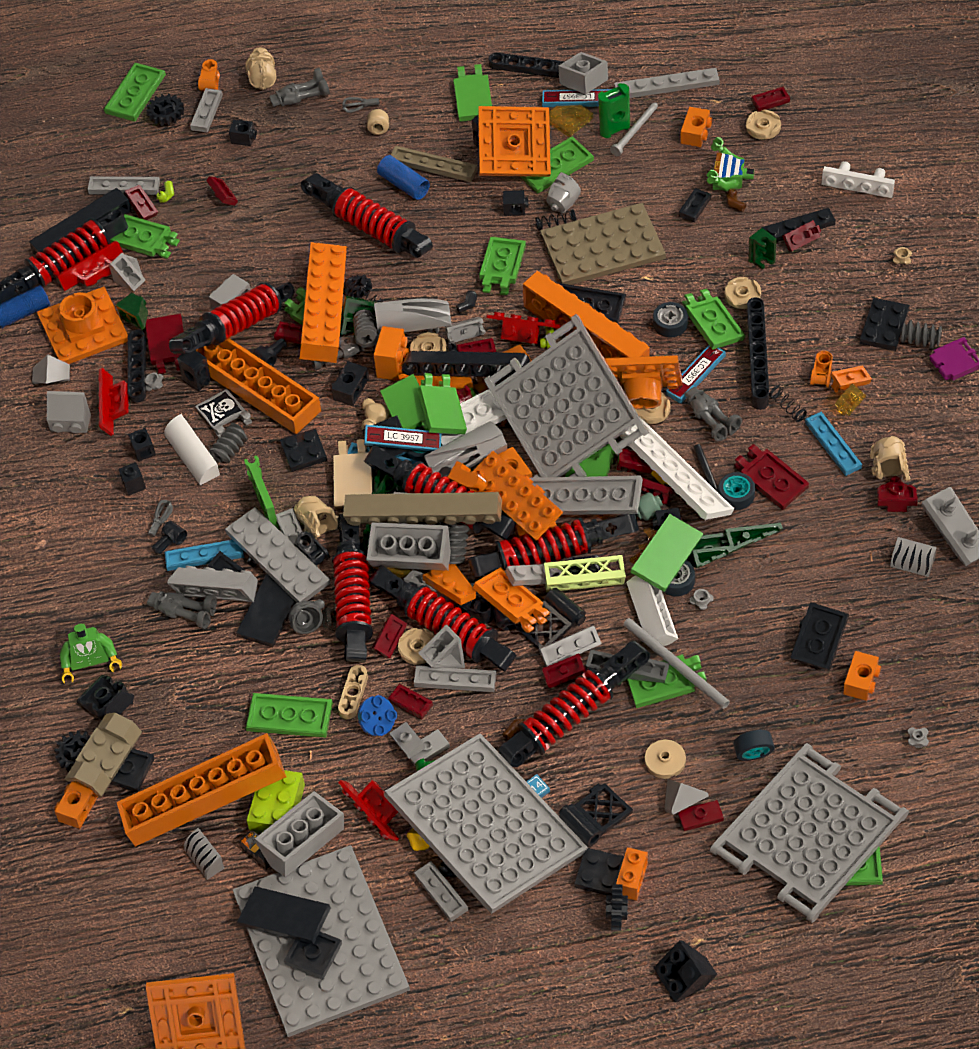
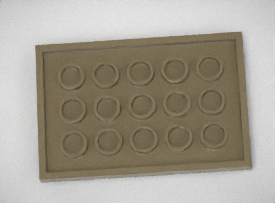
(603, 244)

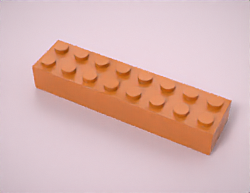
(323, 303)
(555, 303)
(261, 385)
(201, 789)

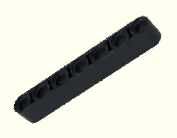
(758, 353)
(459, 363)

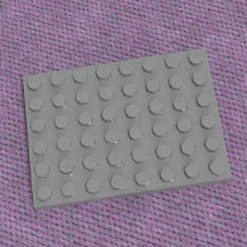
(485, 822)
(366, 963)

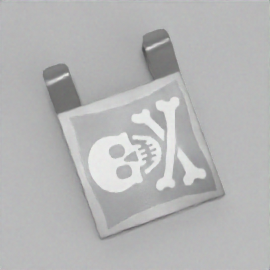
(221, 410)

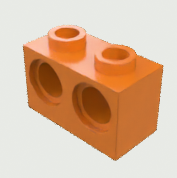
(632, 872)

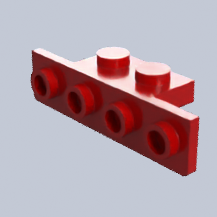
(90, 268)
(519, 329)
(112, 401)
(374, 804)

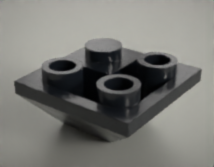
(684, 971)

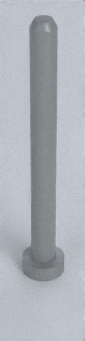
(617, 149)

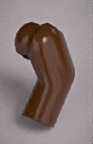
(733, 202)
(512, 729)

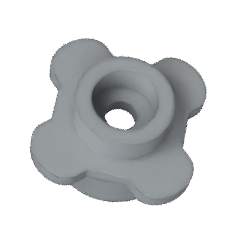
(153, 381)
(701, 594)
(918, 742)

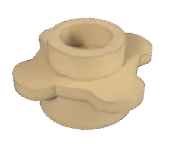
(902, 256)

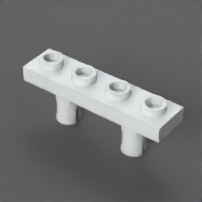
(858, 182)

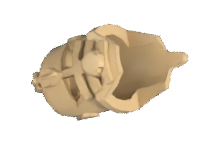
(261, 74)
(892, 455)
(310, 512)

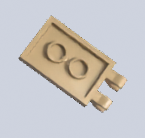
(351, 473)

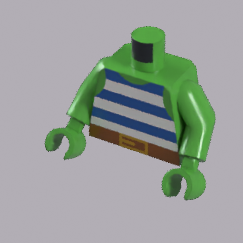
(728, 169)

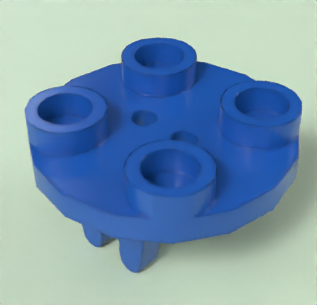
(383, 709)

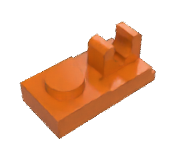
(844, 378)

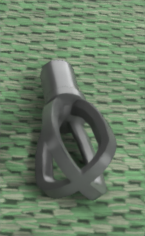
(364, 103)
(158, 522)

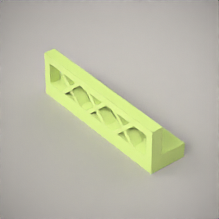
(586, 580)

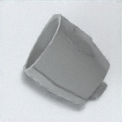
(561, 197)

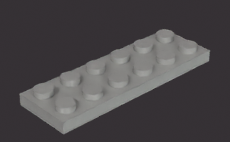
(593, 494)
(277, 556)

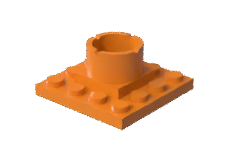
(514, 141)
(83, 325)
(645, 377)
(196, 1013)

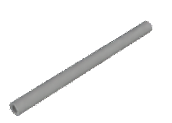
(676, 663)

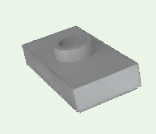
(289, 525)
(407, 740)
(434, 743)

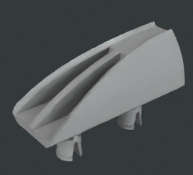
(413, 314)
(467, 449)
(954, 524)

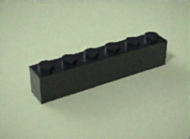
(97, 209)

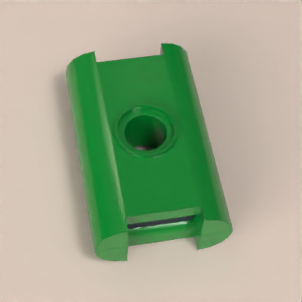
(614, 110)

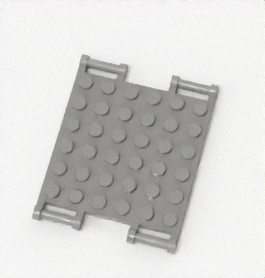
(565, 403)
(809, 831)

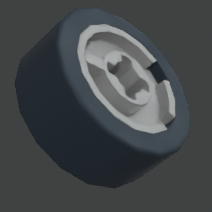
(670, 319)
(684, 583)

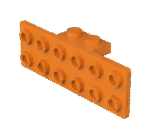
(520, 499)

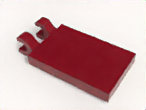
(159, 333)
(772, 476)

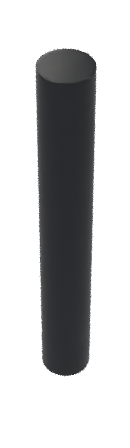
(705, 466)

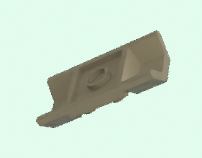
(104, 753)

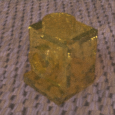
(853, 396)

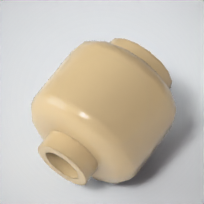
(377, 122)

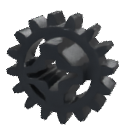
(165, 109)
(70, 749)
(616, 907)

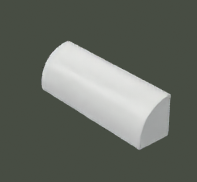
(191, 450)
(652, 610)

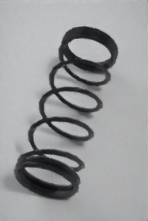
(539, 223)
(350, 280)
(797, 414)

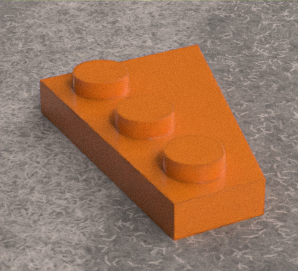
(451, 584)

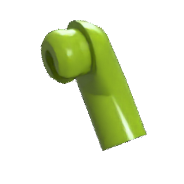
(167, 194)
(543, 341)

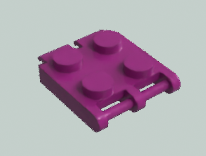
(954, 359)

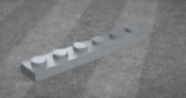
(672, 82)

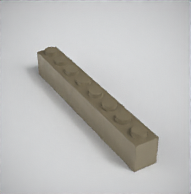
(423, 508)

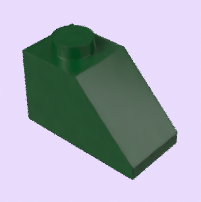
(133, 310)

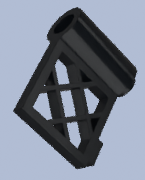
(563, 610)
(582, 821)

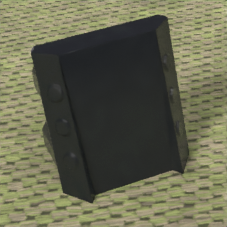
(106, 697)

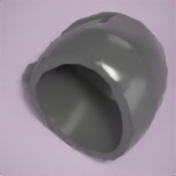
(306, 616)

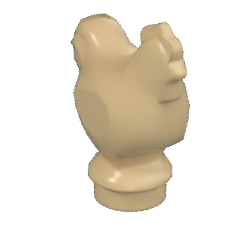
(374, 412)

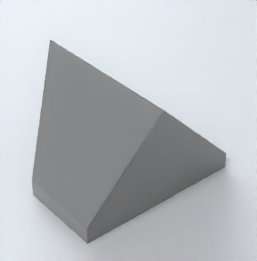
(126, 272)
(50, 370)
(444, 650)
(681, 796)

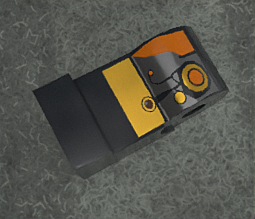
(249, 845)

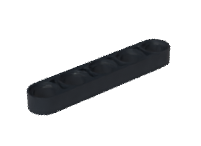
(521, 61)
(136, 372)

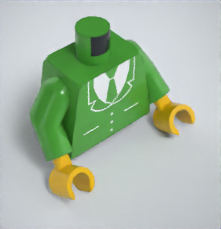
(86, 649)

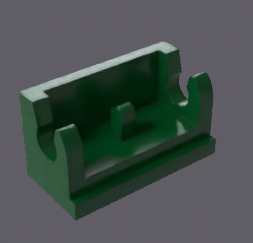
(762, 248)

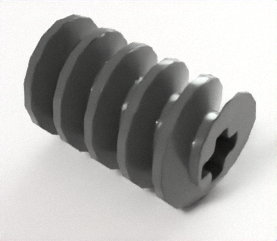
(365, 328)
(921, 334)
(228, 443)
(457, 538)

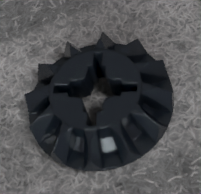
(360, 279)

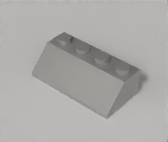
(409, 546)
(207, 581)
(300, 833)

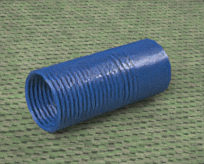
(403, 177)
(23, 306)

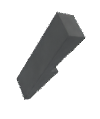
(652, 671)

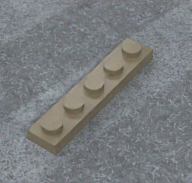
(435, 164)

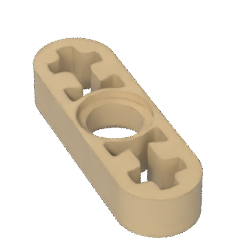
(352, 684)

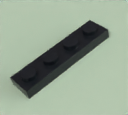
(823, 218)

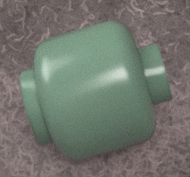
(648, 505)

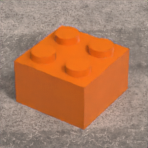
(390, 353)

